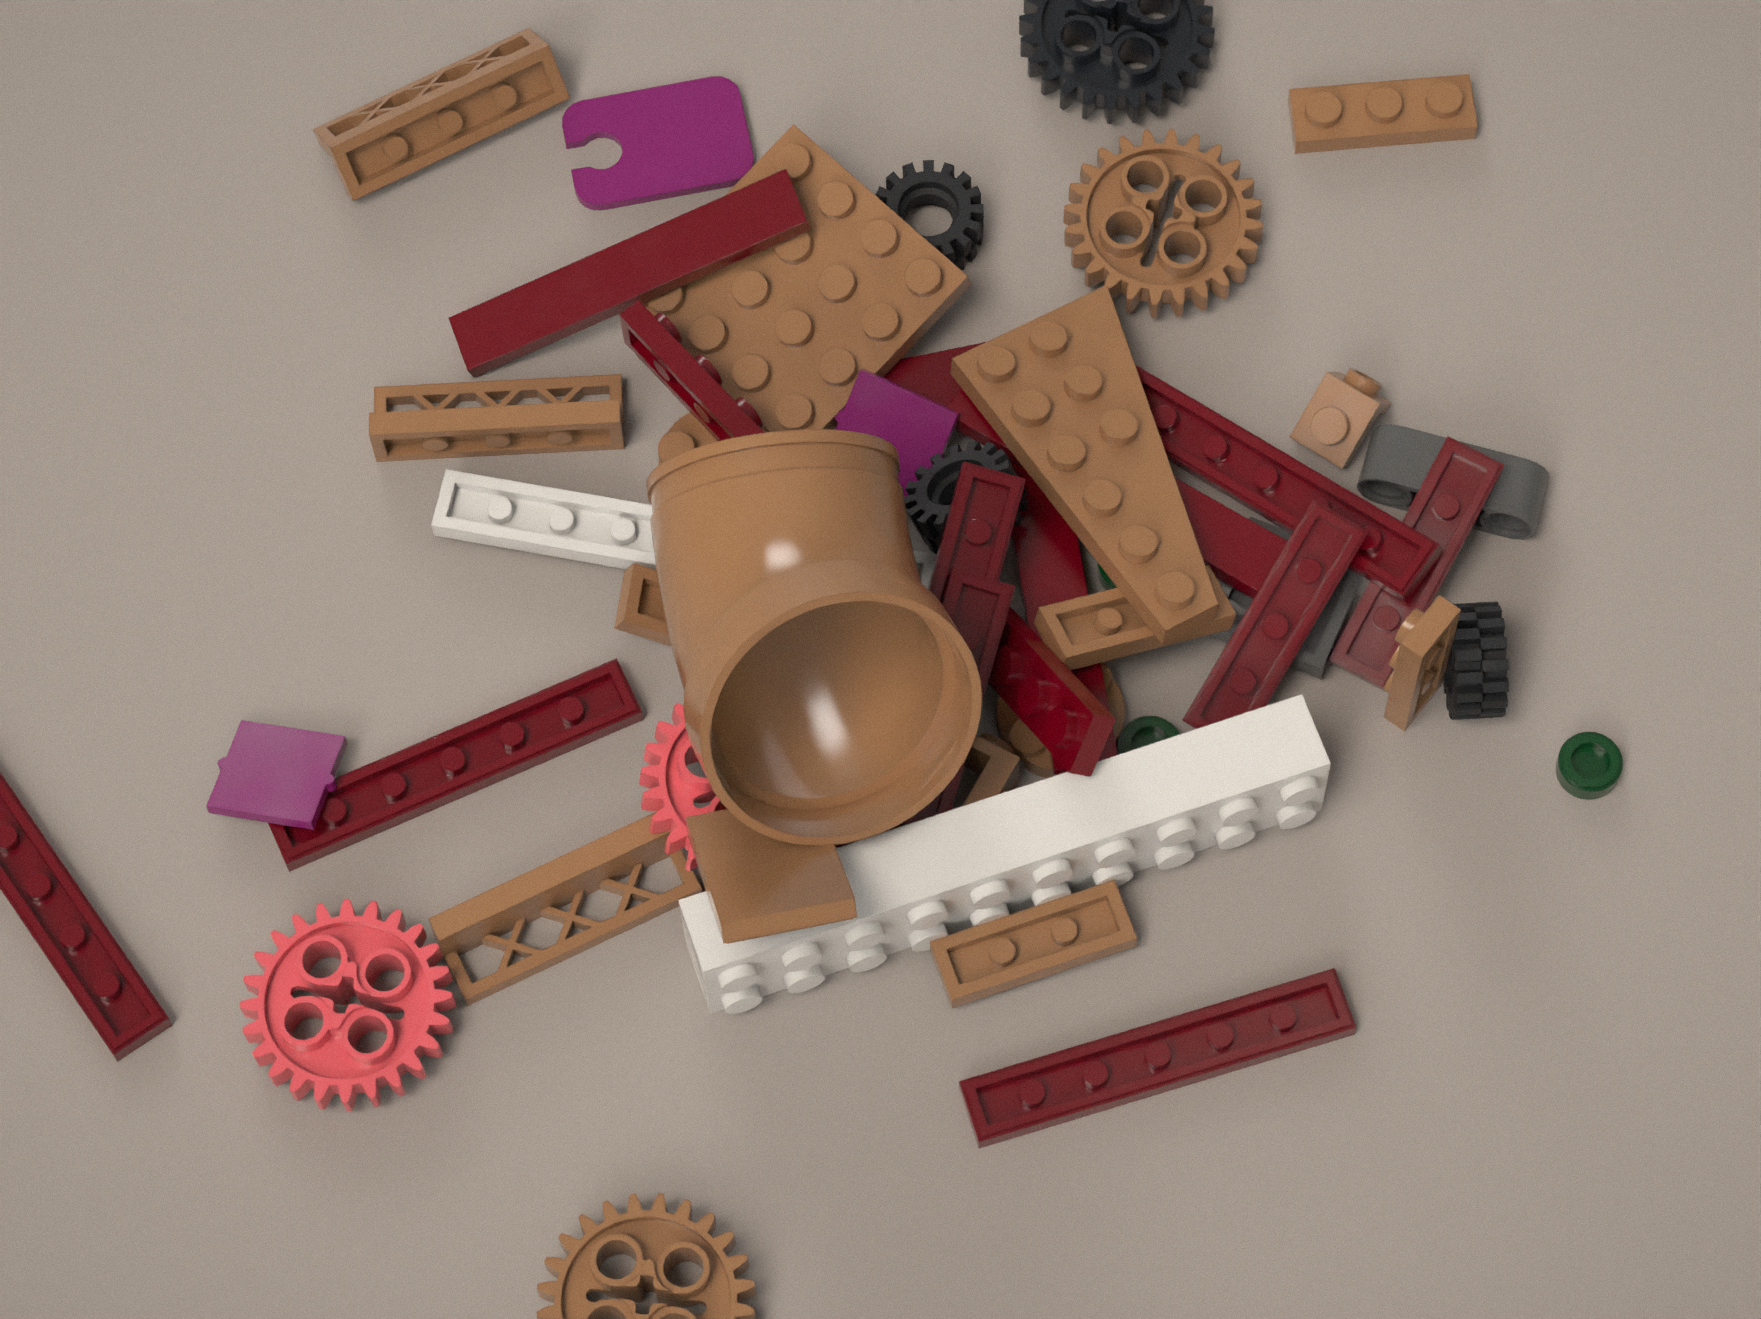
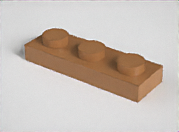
(1382, 113)
(1109, 628)
(1420, 660)
(1033, 944)

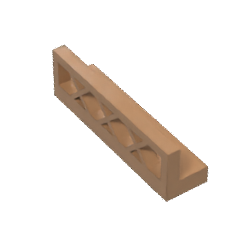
(442, 113)
(495, 427)
(547, 890)

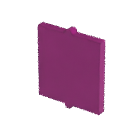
(900, 417)
(277, 774)

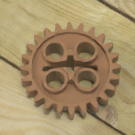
(1215, 239)
(656, 1243)

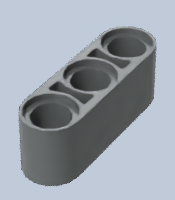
(1402, 457)

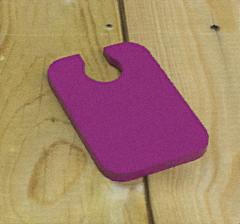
(671, 142)

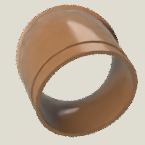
(802, 635)

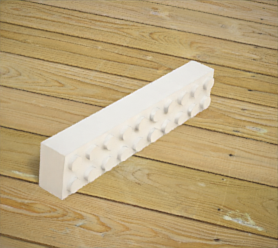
(1032, 849)

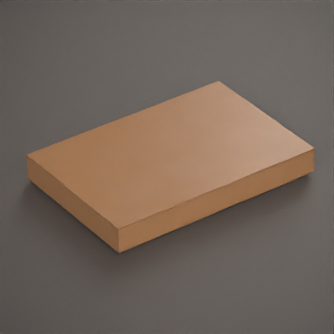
(766, 883)

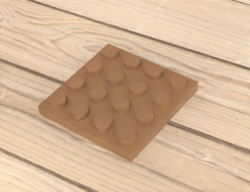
(820, 306)

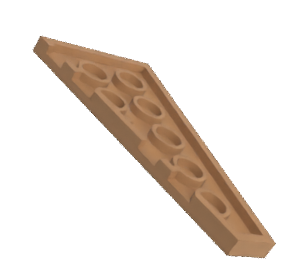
(1084, 432)

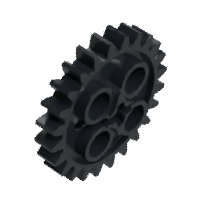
(1099, 73)

